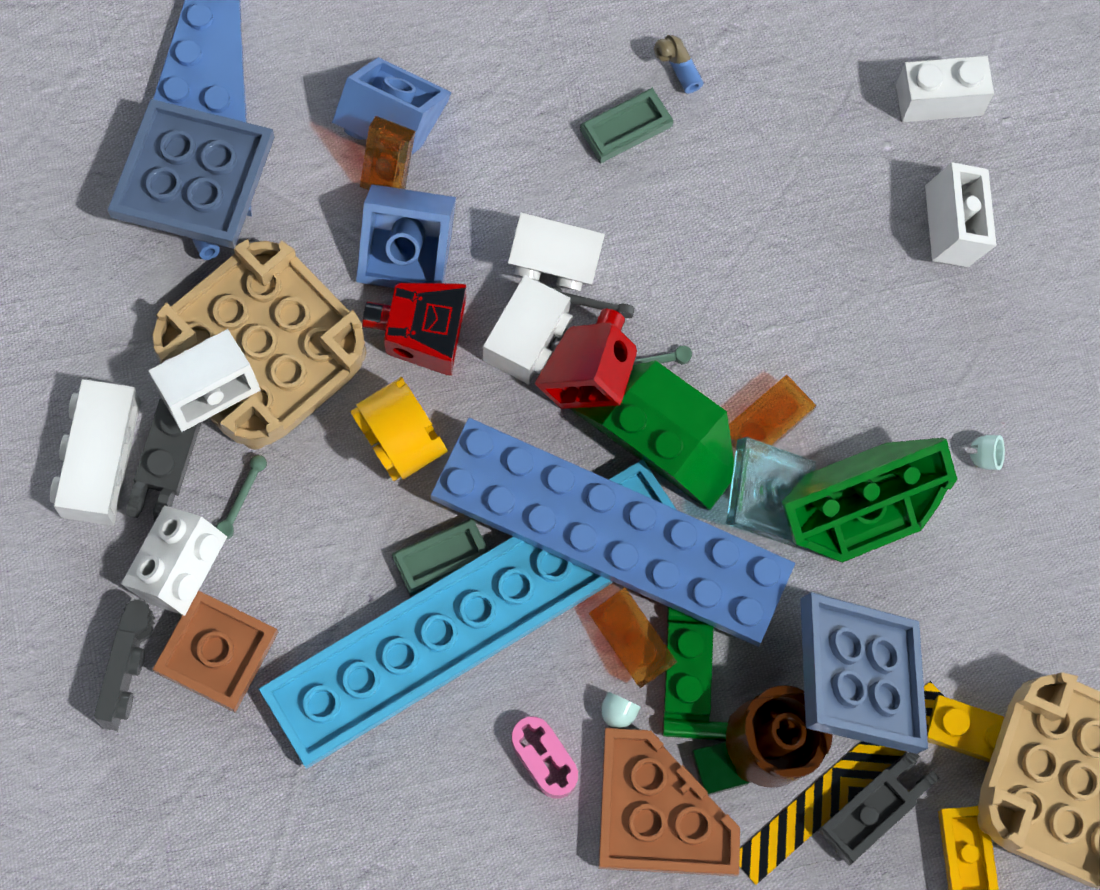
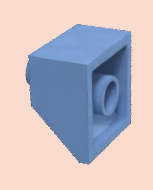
(393, 95)
(404, 236)

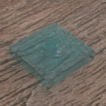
(758, 486)

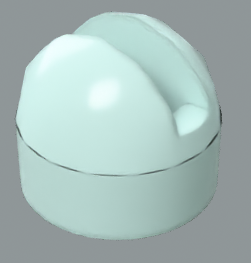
(989, 452)
(618, 711)

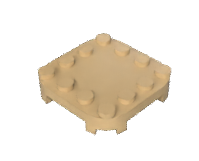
(286, 326)
(1046, 778)

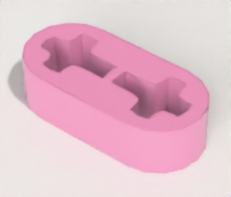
(553, 750)

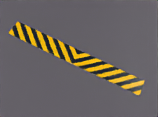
(820, 803)

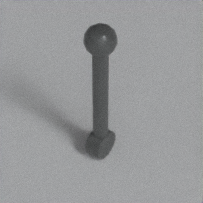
(625, 309)

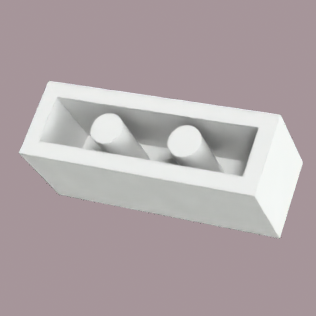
(95, 452)

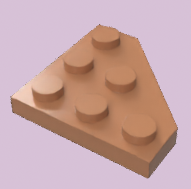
(659, 813)

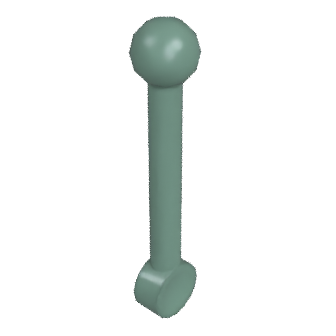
(681, 355)
(257, 464)

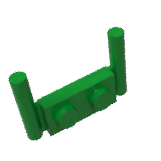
(689, 680)

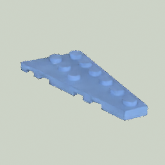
(206, 61)

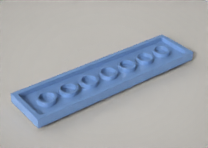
(613, 531)

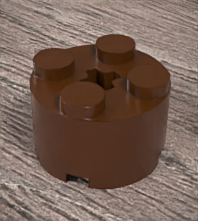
(755, 743)

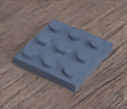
(191, 173)
(863, 674)

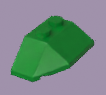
(672, 430)
(870, 498)

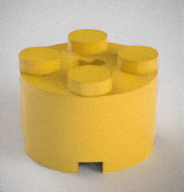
(400, 427)

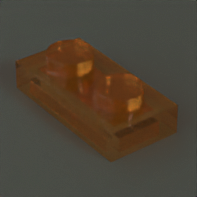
(387, 154)
(773, 414)
(632, 637)

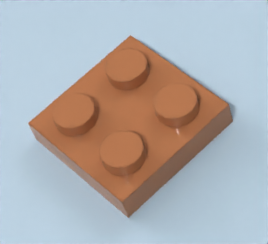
(216, 651)

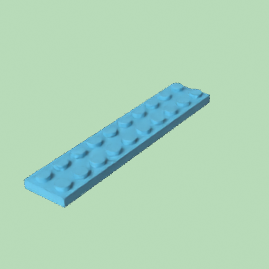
(432, 639)

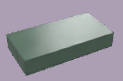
(626, 125)
(438, 555)

